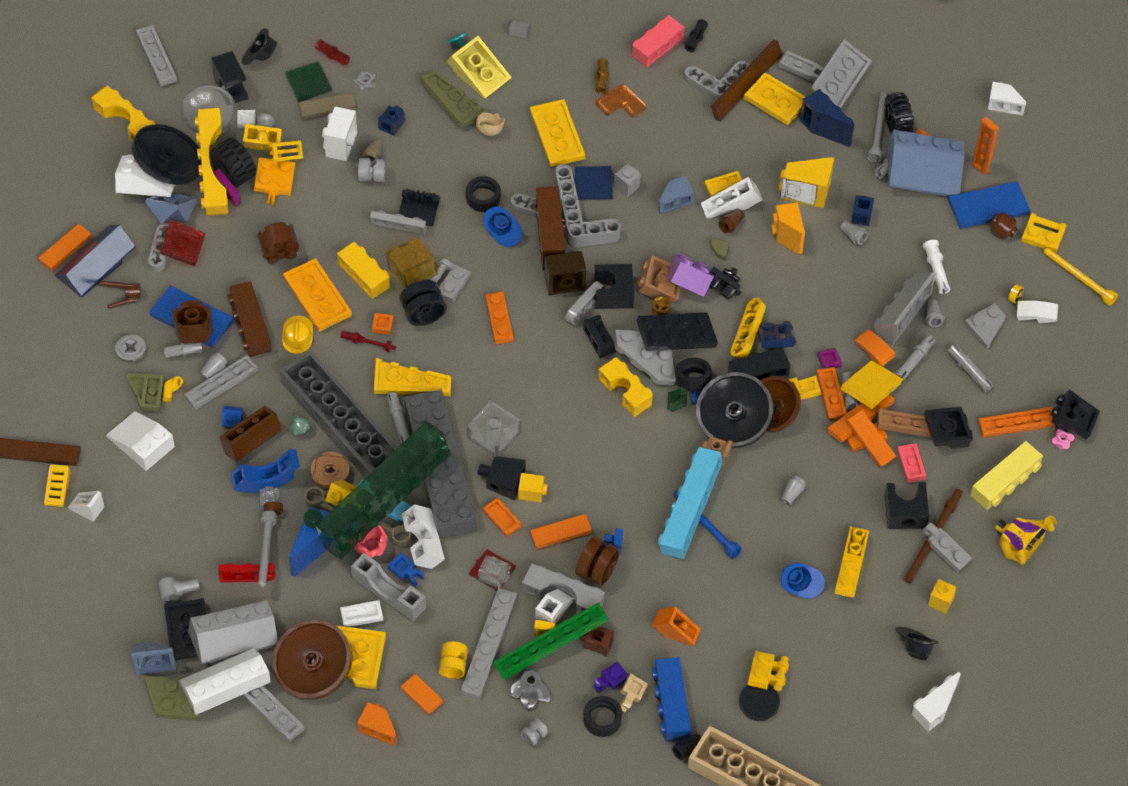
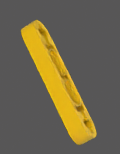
(754, 310)

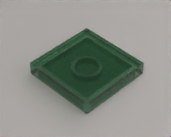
(308, 81)

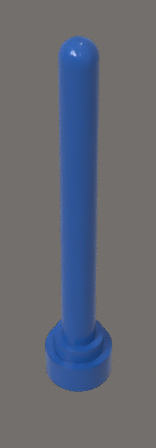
(731, 548)

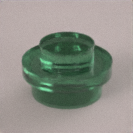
(312, 518)

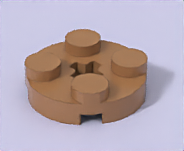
(326, 461)

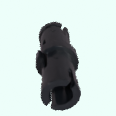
(696, 35)

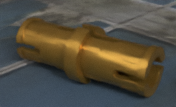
(601, 76)

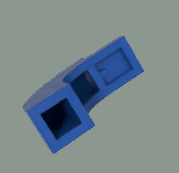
(253, 478)

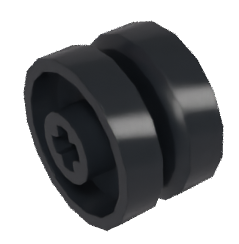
(423, 302)

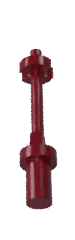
(356, 337)

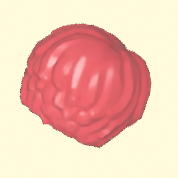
(374, 543)

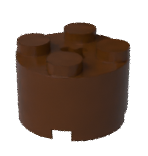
(278, 242)
(193, 322)

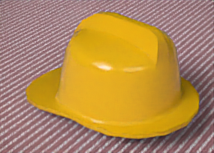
(297, 334)

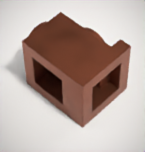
(599, 640)

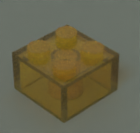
(411, 262)

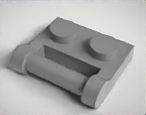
(454, 280)

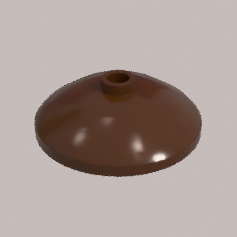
(788, 397)

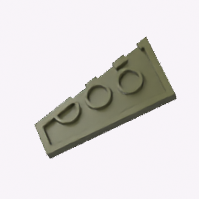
(452, 100)

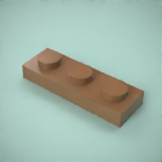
(902, 422)

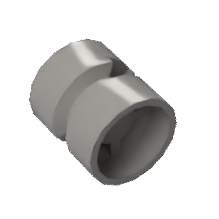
(371, 170)

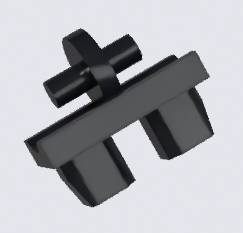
(728, 280)

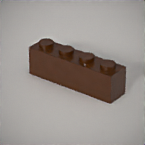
(250, 319)

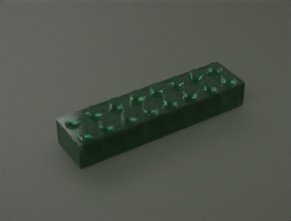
(383, 490)

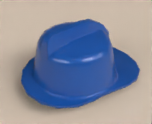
(502, 226)
(802, 580)

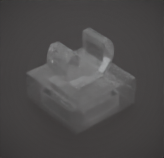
(269, 494)

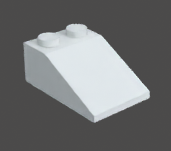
(134, 180)
(142, 439)

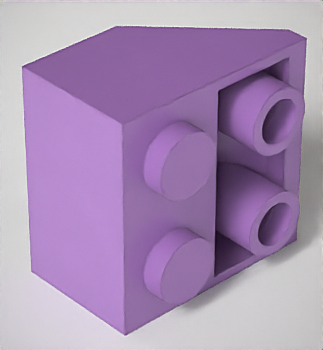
(690, 274)

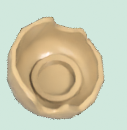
(489, 124)

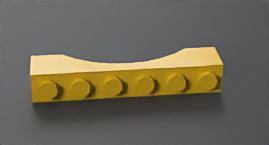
(215, 194)

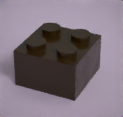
(565, 273)

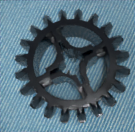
(898, 112)

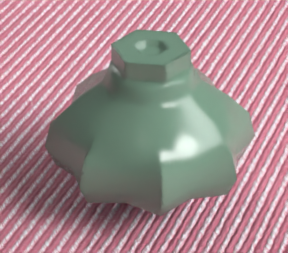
(299, 425)

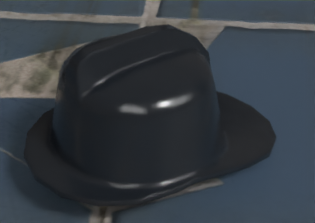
(261, 48)
(916, 643)

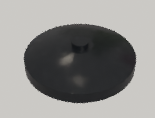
(166, 154)
(735, 409)

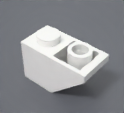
(553, 606)

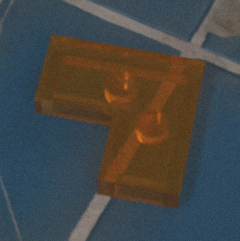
(623, 98)

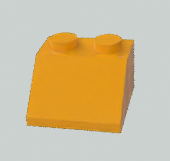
(788, 227)

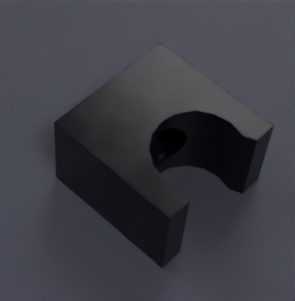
(229, 75)
(621, 282)
(906, 513)

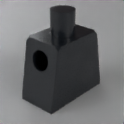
(503, 475)

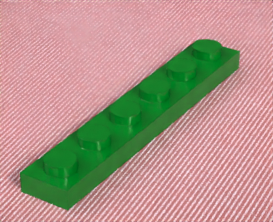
(551, 641)

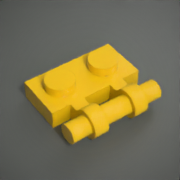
(761, 670)

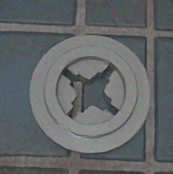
(130, 341)

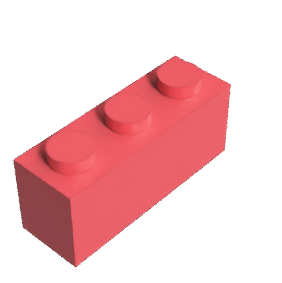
(657, 41)

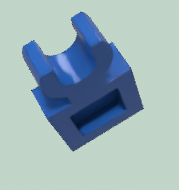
(404, 567)

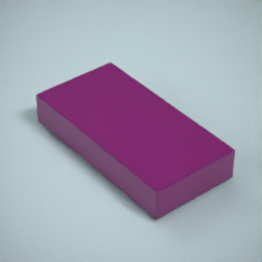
(232, 193)

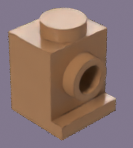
(720, 446)

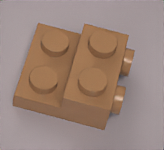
(655, 280)

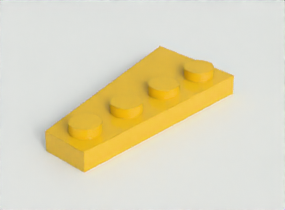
(408, 381)

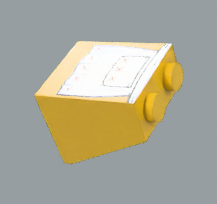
(807, 181)

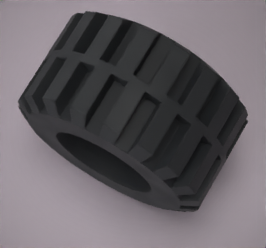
(233, 161)

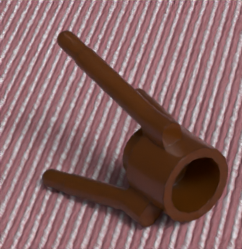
(132, 290)

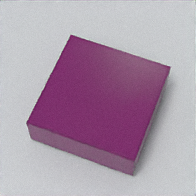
(829, 358)

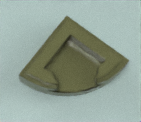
(720, 248)

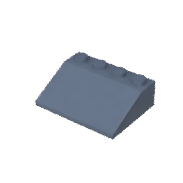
(925, 163)

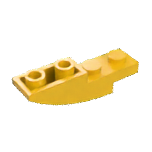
(852, 562)

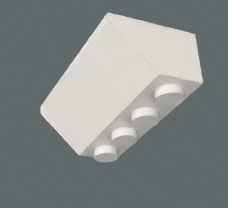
(225, 681)

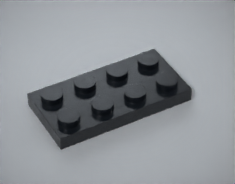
(676, 331)

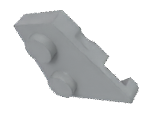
(986, 324)

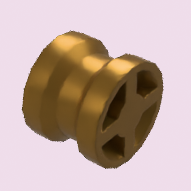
(659, 303)

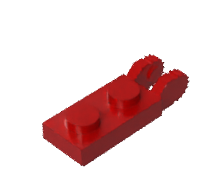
(243, 572)

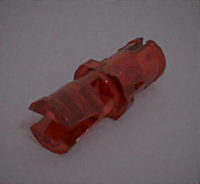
(332, 52)

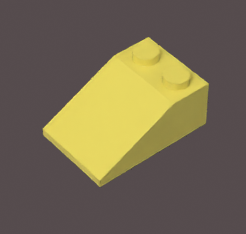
(479, 67)

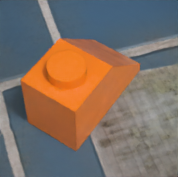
(676, 626)
(377, 724)

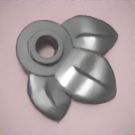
(530, 693)

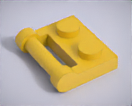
(1041, 237)

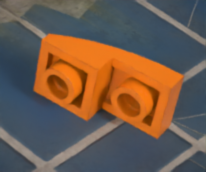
(875, 347)

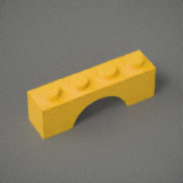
(110, 103)

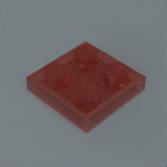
(182, 243)

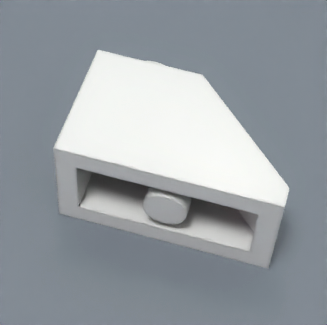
(1006, 99)

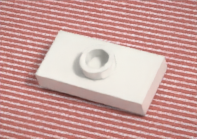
(361, 613)

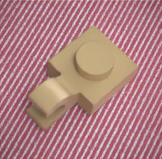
(633, 691)

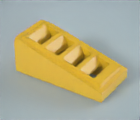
(57, 473)

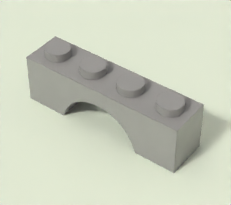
(542, 581)
(404, 599)

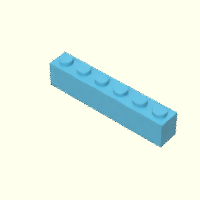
(690, 503)

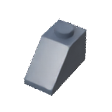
(676, 195)

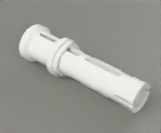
(935, 259)

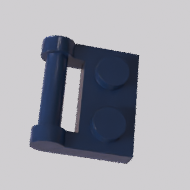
(770, 336)

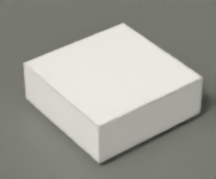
(246, 117)

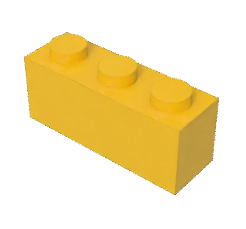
(363, 270)

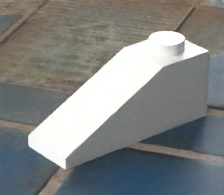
(738, 196)

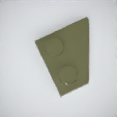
(147, 390)

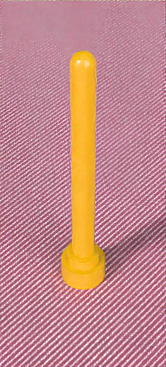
(1108, 296)

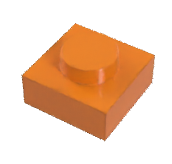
(382, 323)

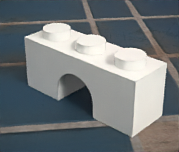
(421, 523)

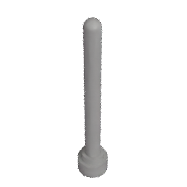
(875, 152)
(269, 520)

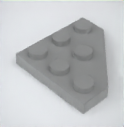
(655, 363)

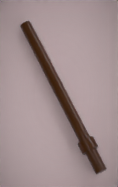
(949, 507)

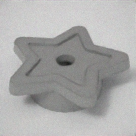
(365, 76)

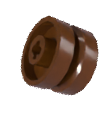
(597, 561)

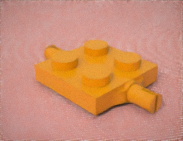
(274, 178)

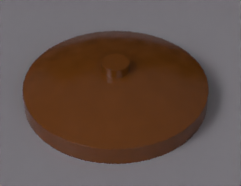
(312, 659)

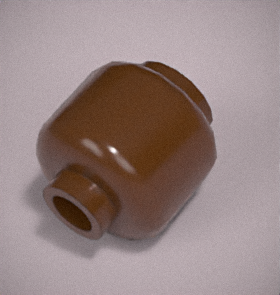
(1003, 225)

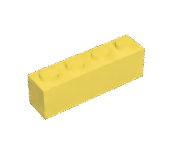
(1006, 476)

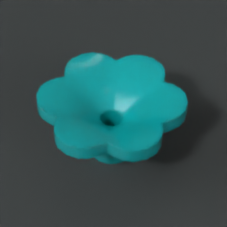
(458, 39)

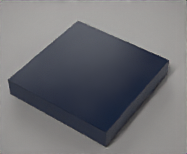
(593, 182)

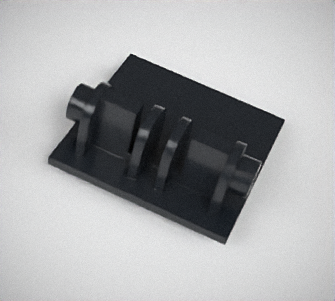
(419, 205)

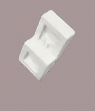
(1042, 311)

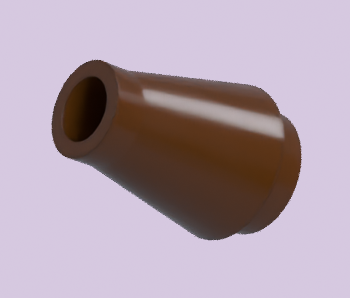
(729, 222)

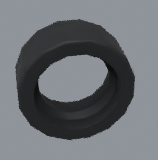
(483, 182)
(688, 365)
(600, 730)

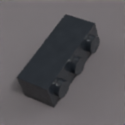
(762, 365)

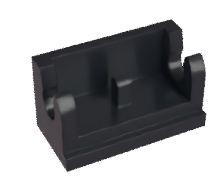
(598, 336)

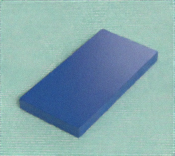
(982, 205)
(174, 297)

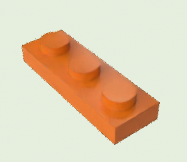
(499, 317)

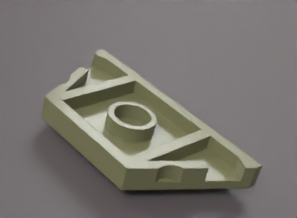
(169, 699)

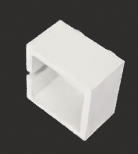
(340, 133)

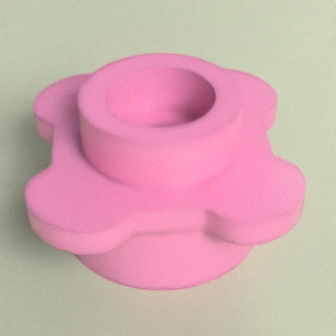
(1062, 444)

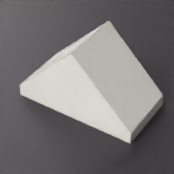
(88, 504)

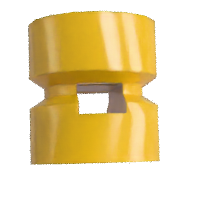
(453, 660)

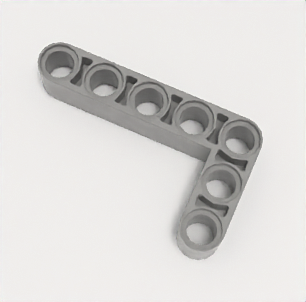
(588, 232)

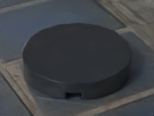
(759, 703)

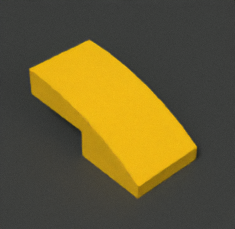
(807, 387)

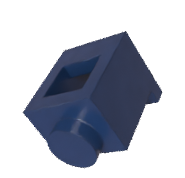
(391, 120)
(862, 210)

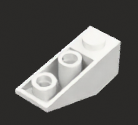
(933, 708)

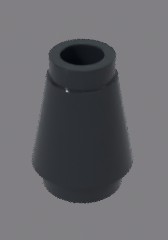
(685, 747)

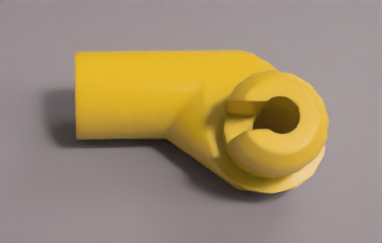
(170, 386)

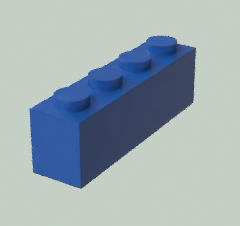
(672, 699)

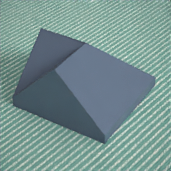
(176, 207)
(152, 658)

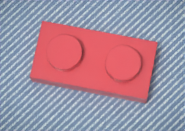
(911, 463)

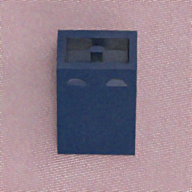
(826, 119)

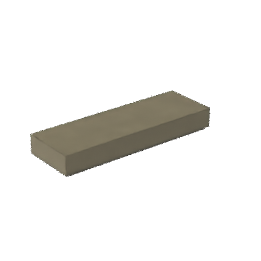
(324, 106)

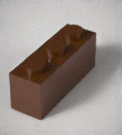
(250, 433)

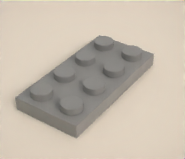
(841, 73)

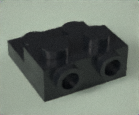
(1074, 414)
(949, 427)

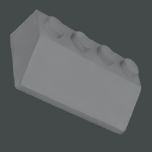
(904, 307)
(233, 631)

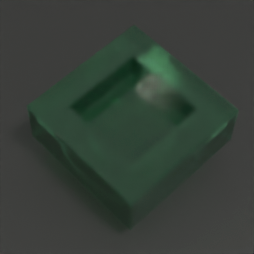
(677, 399)

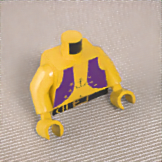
(1023, 537)

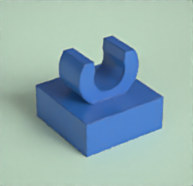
(231, 416)
(615, 540)

